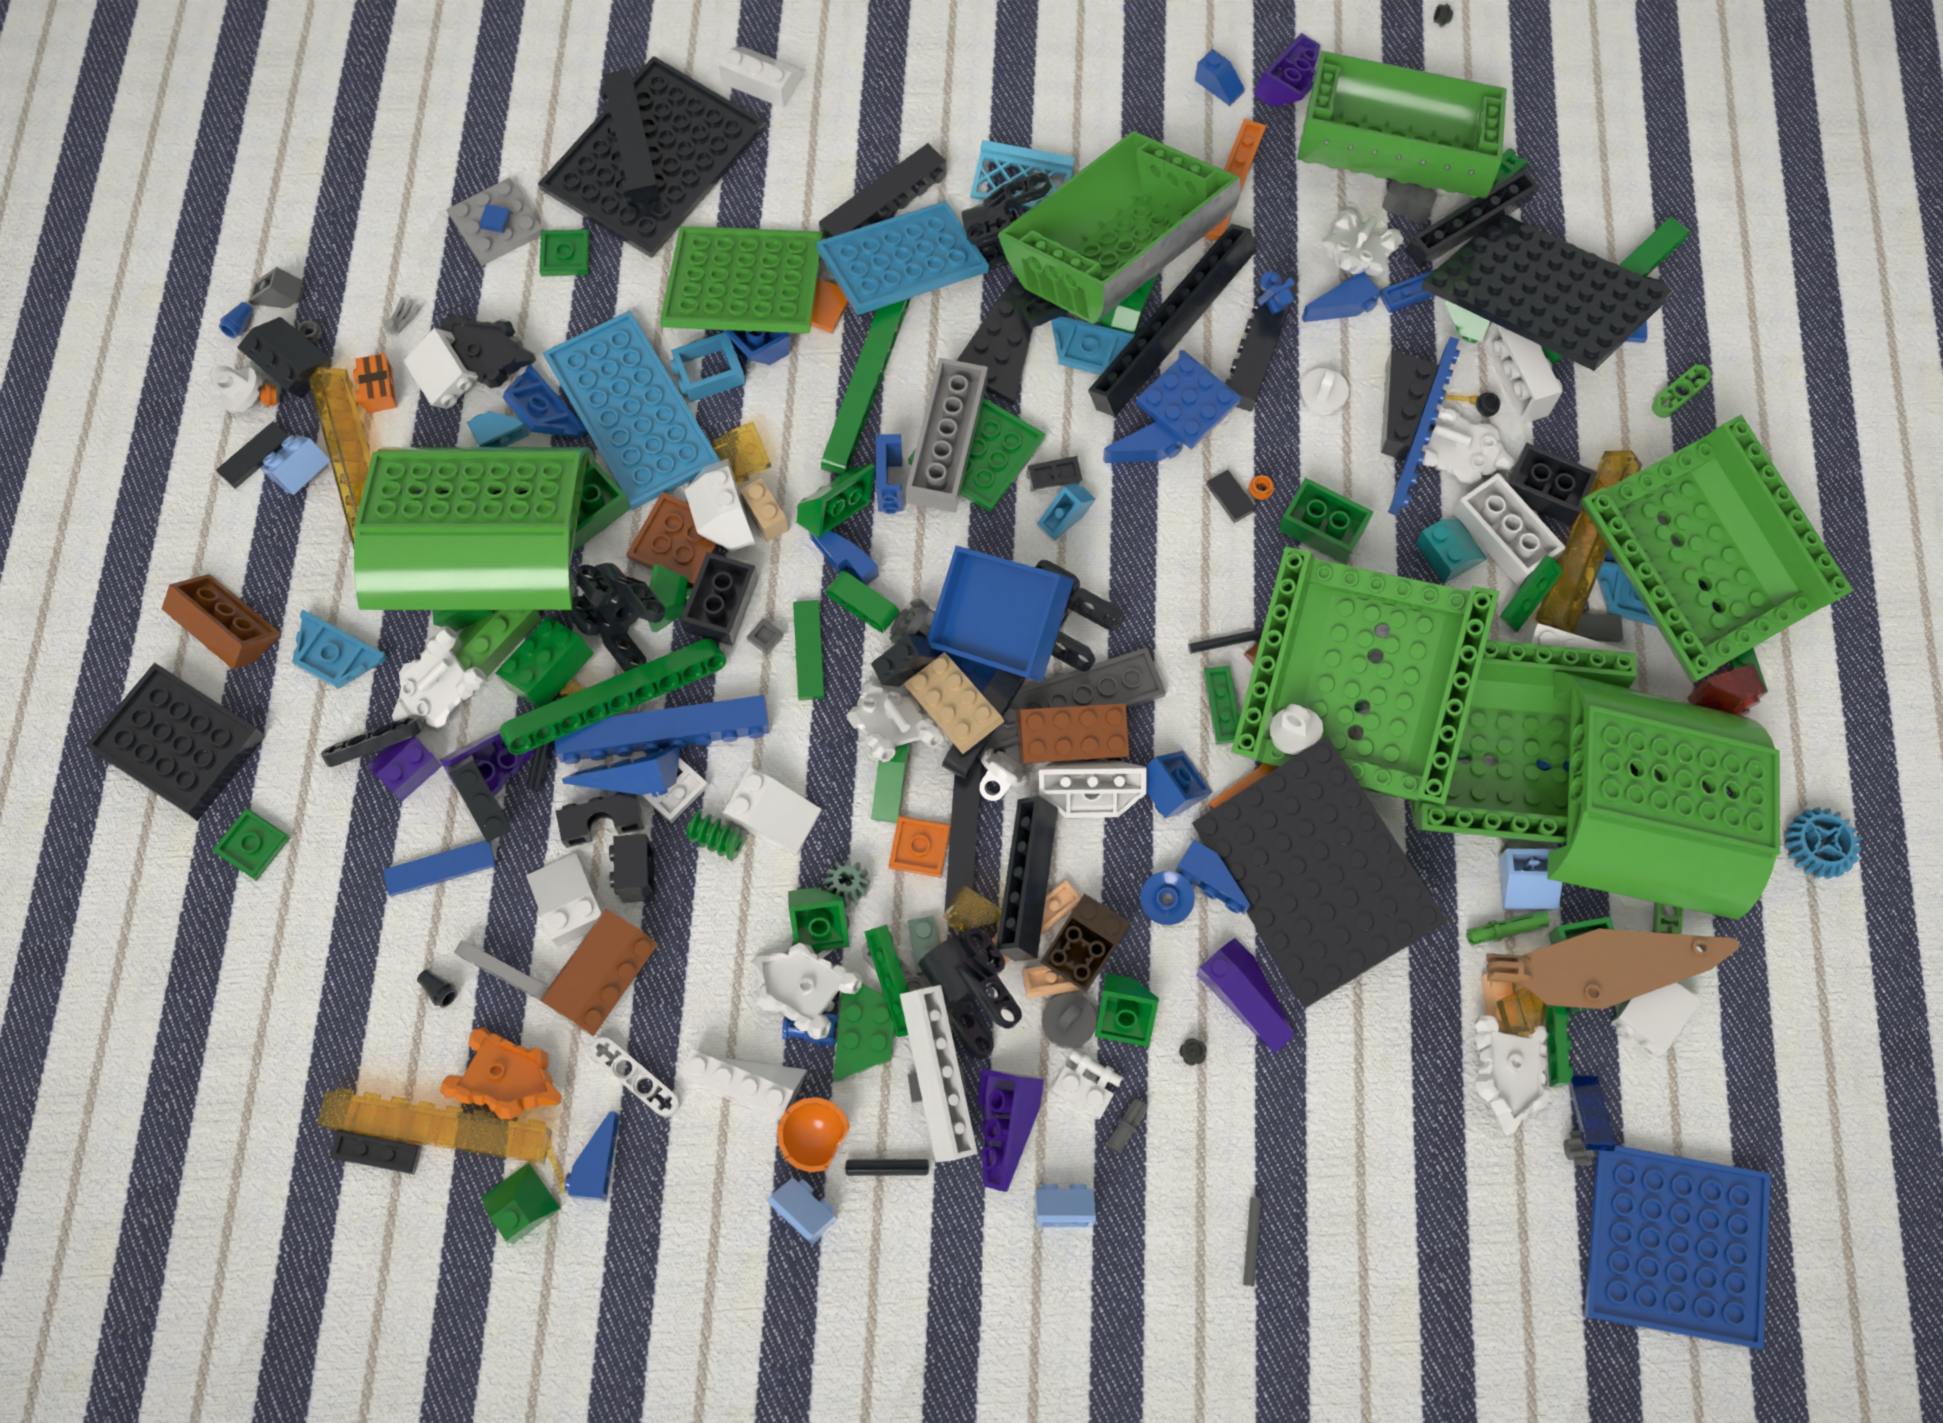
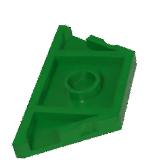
(863, 1033)

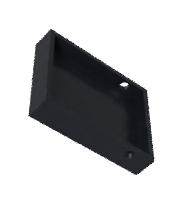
(175, 741)

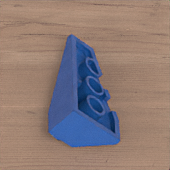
(645, 775)

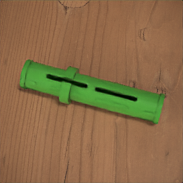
(1495, 930)

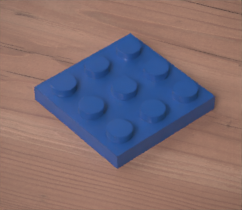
(1188, 400)

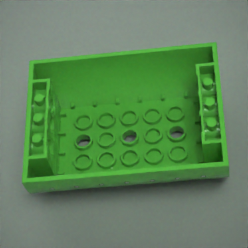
(1404, 125)

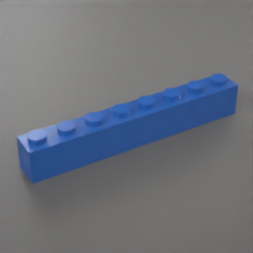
(665, 729)

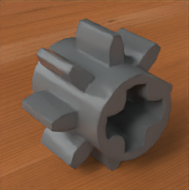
(1575, 1150)

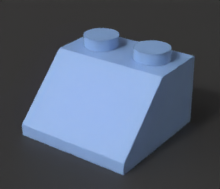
(1064, 1206)
(802, 1210)

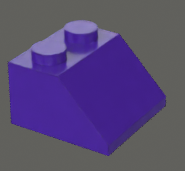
(404, 766)

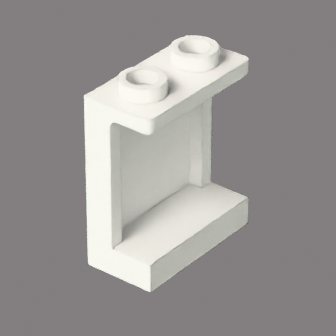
(439, 369)
(1656, 1017)

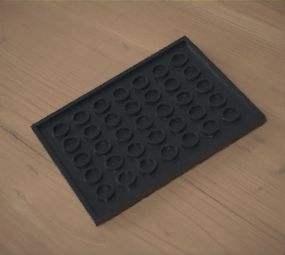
(689, 137)
(1547, 291)
(1320, 872)

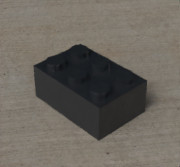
(1551, 483)
(719, 598)

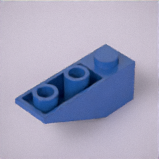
(1207, 871)

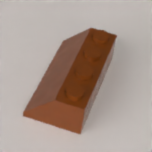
(219, 620)
(599, 972)

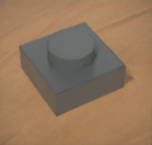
(765, 636)

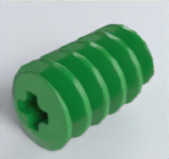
(714, 836)

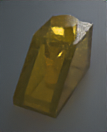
(971, 911)
(1521, 1012)

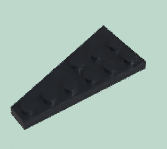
(1003, 343)

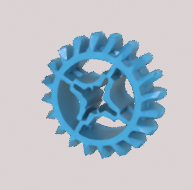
(1840, 855)

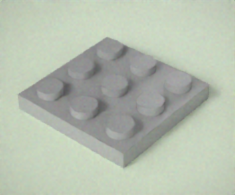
(489, 244)

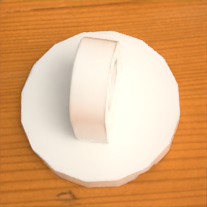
(239, 390)
(1324, 391)
(1295, 729)
(1004, 771)

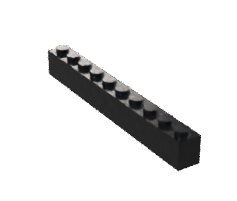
(1172, 320)

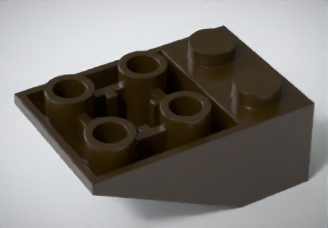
(1086, 942)

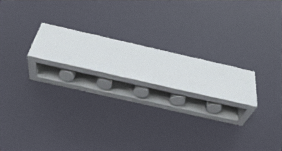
(938, 1074)

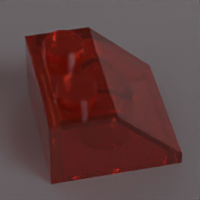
(1731, 691)

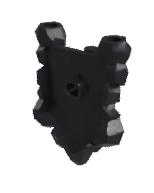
(487, 348)

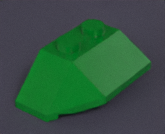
(1130, 311)

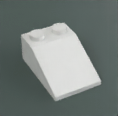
(771, 811)
(565, 899)

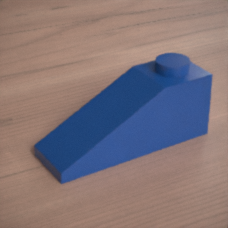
(1344, 301)
(1144, 445)
(593, 1167)

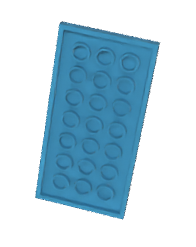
(631, 409)

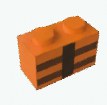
(375, 383)

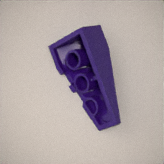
(1290, 74)
(492, 758)
(1244, 989)
(1009, 1111)

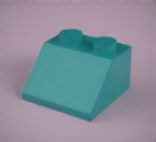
(1449, 549)

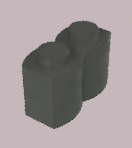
(1410, 201)

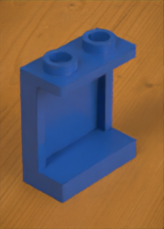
(888, 455)

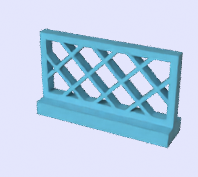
(1021, 158)

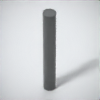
(1252, 1242)

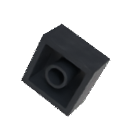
(633, 868)

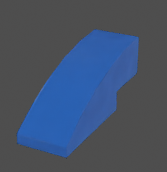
(846, 555)

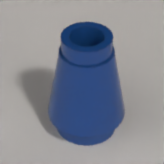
(235, 321)

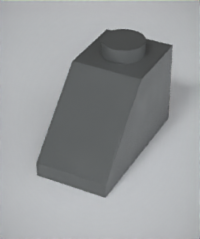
(276, 289)

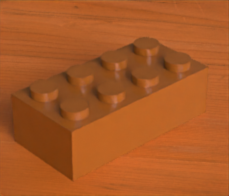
(1072, 733)

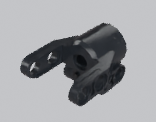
(997, 213)
(1076, 603)
(611, 606)
(966, 975)

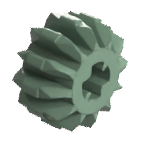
(852, 874)

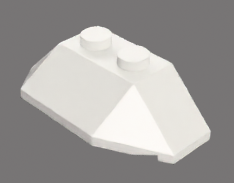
(719, 507)
(1092, 787)

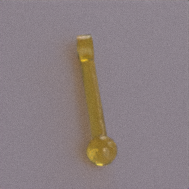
(1472, 399)
(556, 1168)

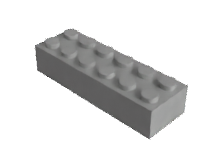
(947, 435)

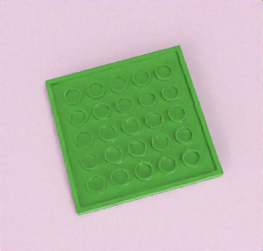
(742, 280)

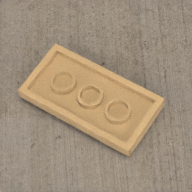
(954, 703)

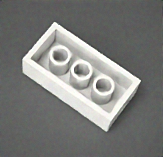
(1523, 373)
(1507, 528)

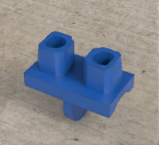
(1275, 295)

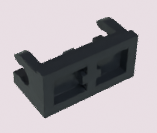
(1054, 473)

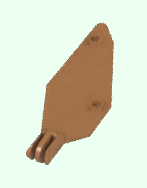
(1609, 966)

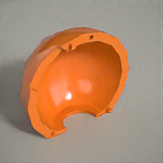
(811, 1133)

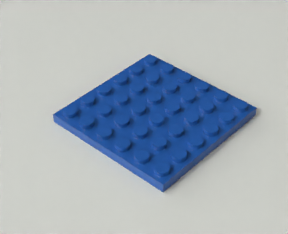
(1679, 1246)

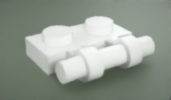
(1083, 1092)

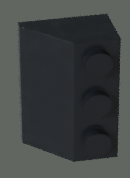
(284, 354)

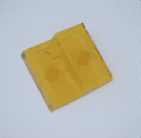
(743, 450)

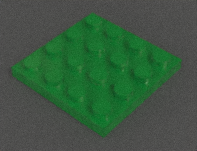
(998, 455)

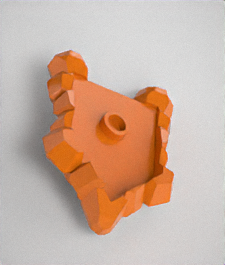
(503, 1077)

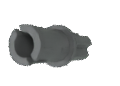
(1127, 1126)

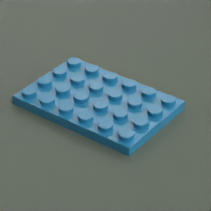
(901, 257)

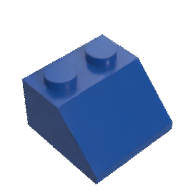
(761, 345)
(1174, 784)

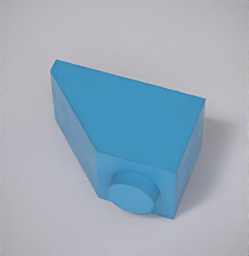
(497, 429)
(1066, 510)

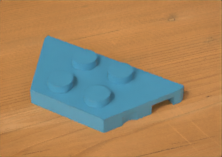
(1086, 344)
(1620, 596)
(332, 652)

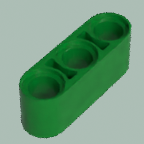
(862, 601)

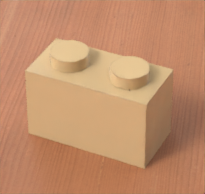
(764, 510)

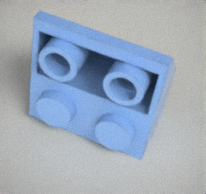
(294, 463)
(1526, 882)

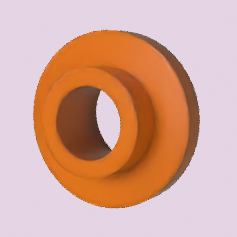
(268, 395)
(1261, 481)

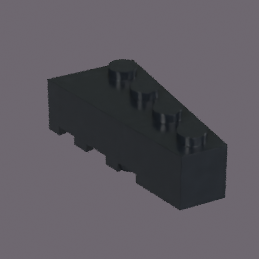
(1406, 394)

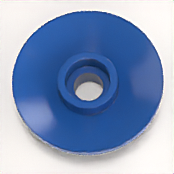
(1167, 883)

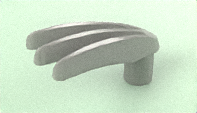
(400, 321)

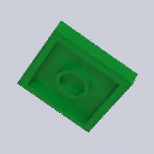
(564, 252)
(251, 844)

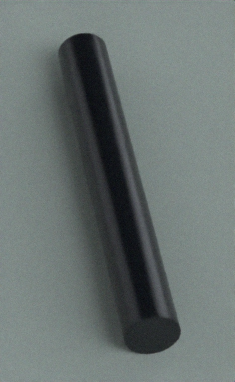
(1225, 641)

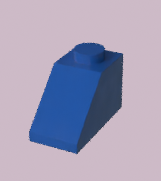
(1219, 77)

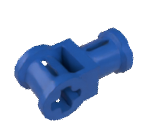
(791, 1030)

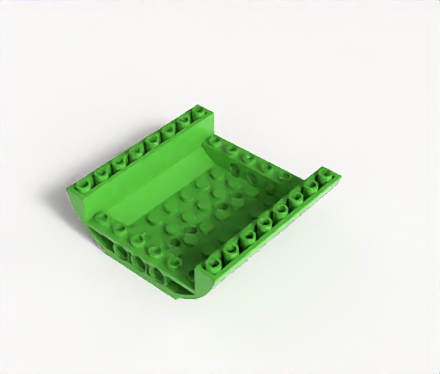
(1734, 533)
(468, 543)
(1318, 658)
(1517, 725)
(1667, 836)

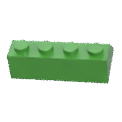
(493, 638)

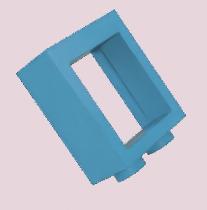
(713, 384)

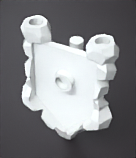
(1357, 247)
(1465, 448)
(436, 682)
(891, 721)
(802, 986)
(1511, 1072)

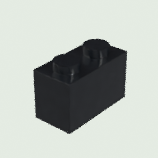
(903, 660)

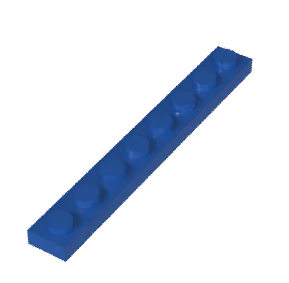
(1423, 434)

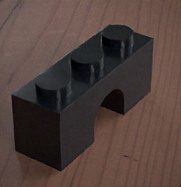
(479, 798)
(577, 820)

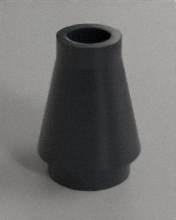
(439, 990)

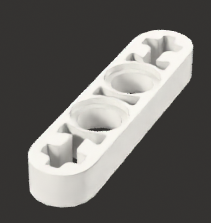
(637, 1074)

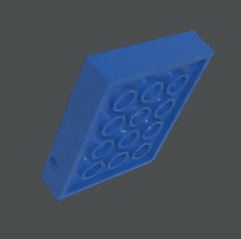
(999, 612)

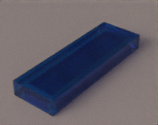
(1592, 1113)

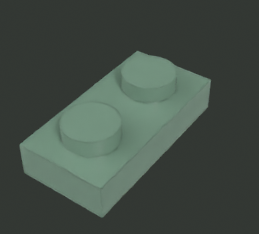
(923, 937)

